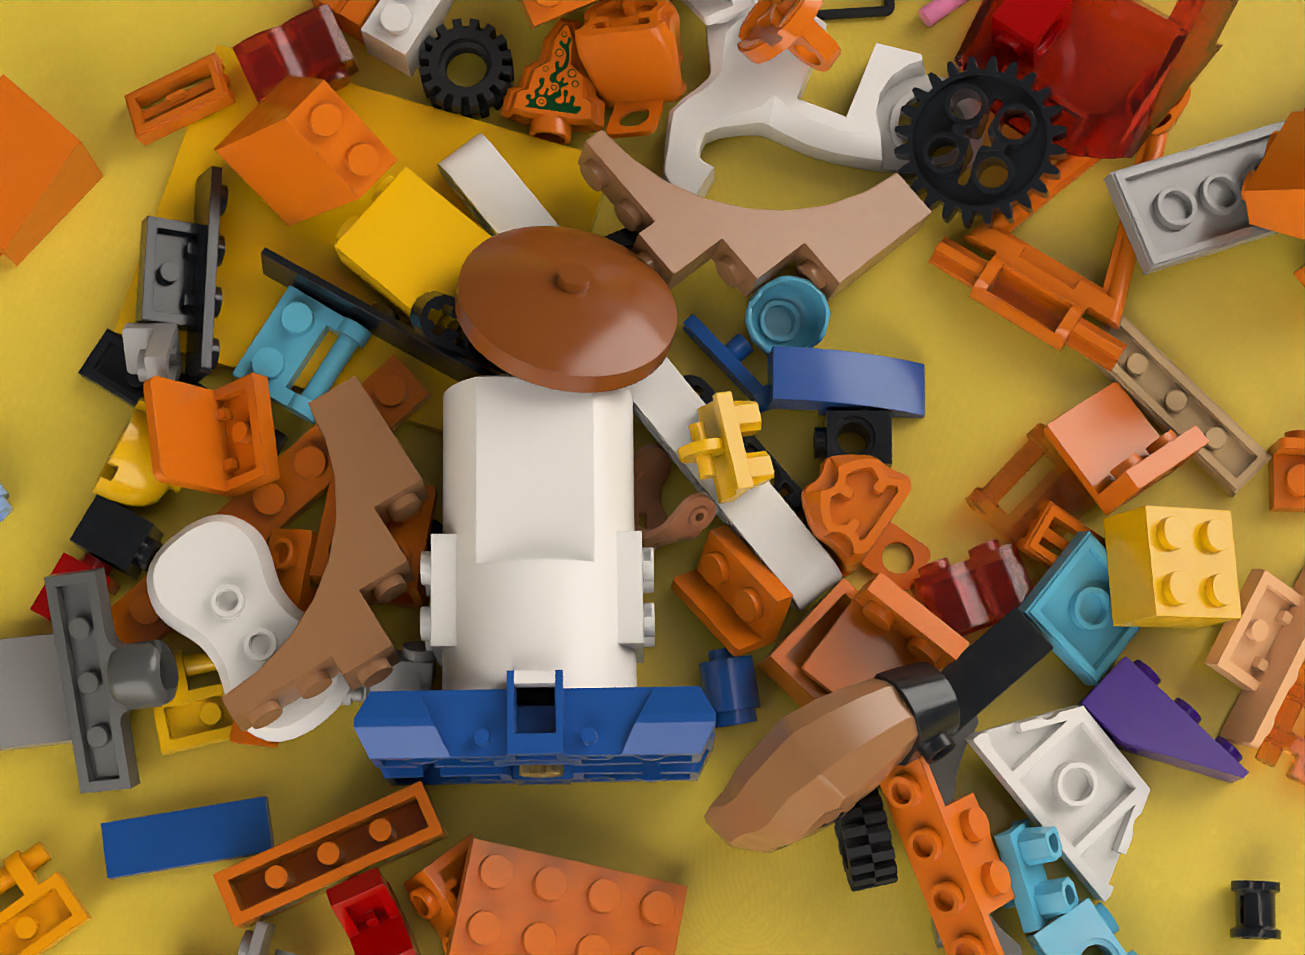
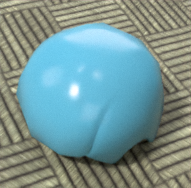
(787, 314)

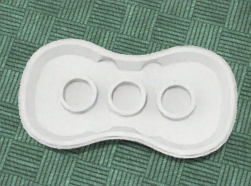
(225, 595)

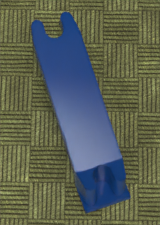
(729, 359)

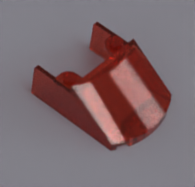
(1112, 68)

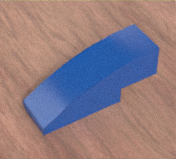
(844, 382)

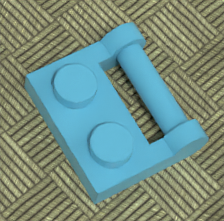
(289, 343)

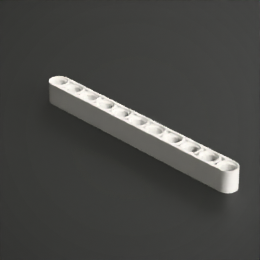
(662, 399)

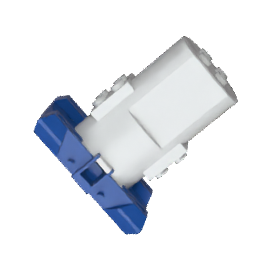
(537, 607)

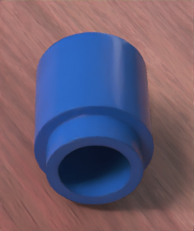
(730, 687)

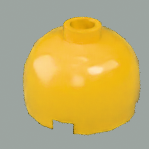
(128, 471)

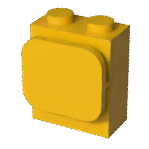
(408, 243)

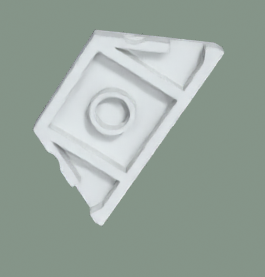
(1073, 779)

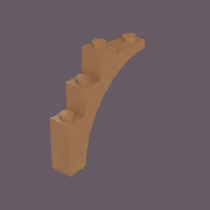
(751, 246)
(364, 566)

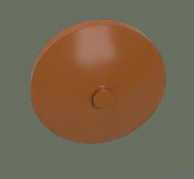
(565, 309)

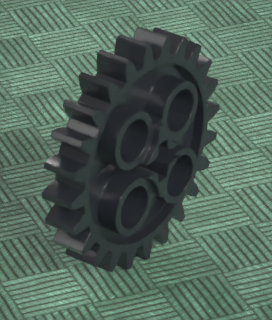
(1024, 158)

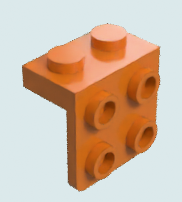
(212, 438)

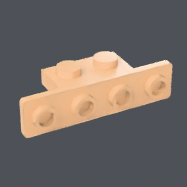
(1261, 654)

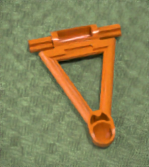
(1039, 290)

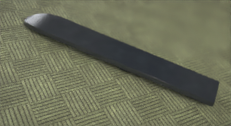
(377, 319)

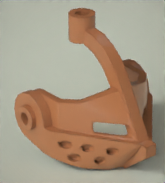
(687, 520)

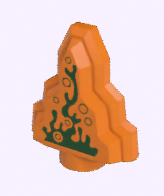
(556, 91)

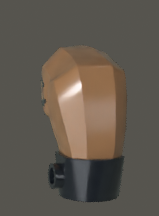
(834, 755)

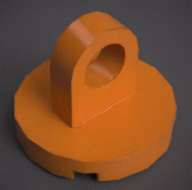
(791, 26)

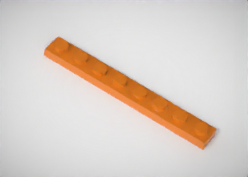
(302, 481)

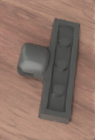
(103, 679)

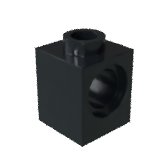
(872, 426)
(117, 537)

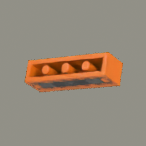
(330, 855)

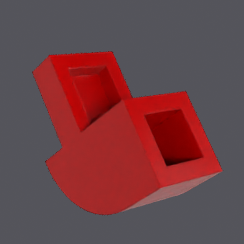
(372, 915)

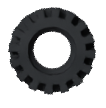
(458, 41)
(866, 844)

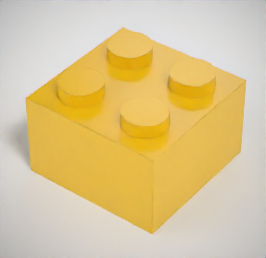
(1172, 567)

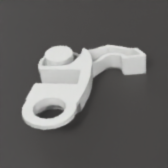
(767, 102)

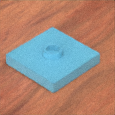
(1075, 610)

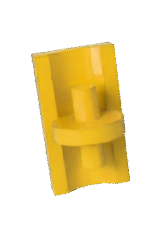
(720, 448)

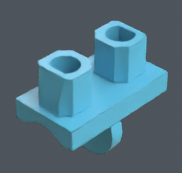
(1023, 853)

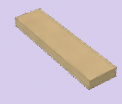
(1179, 404)

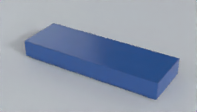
(187, 837)

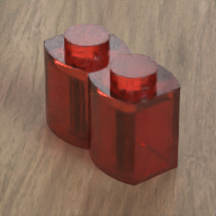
(303, 47)
(976, 590)

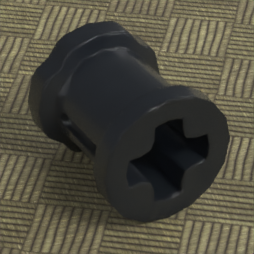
(1255, 910)

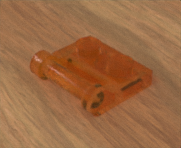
(1058, 486)

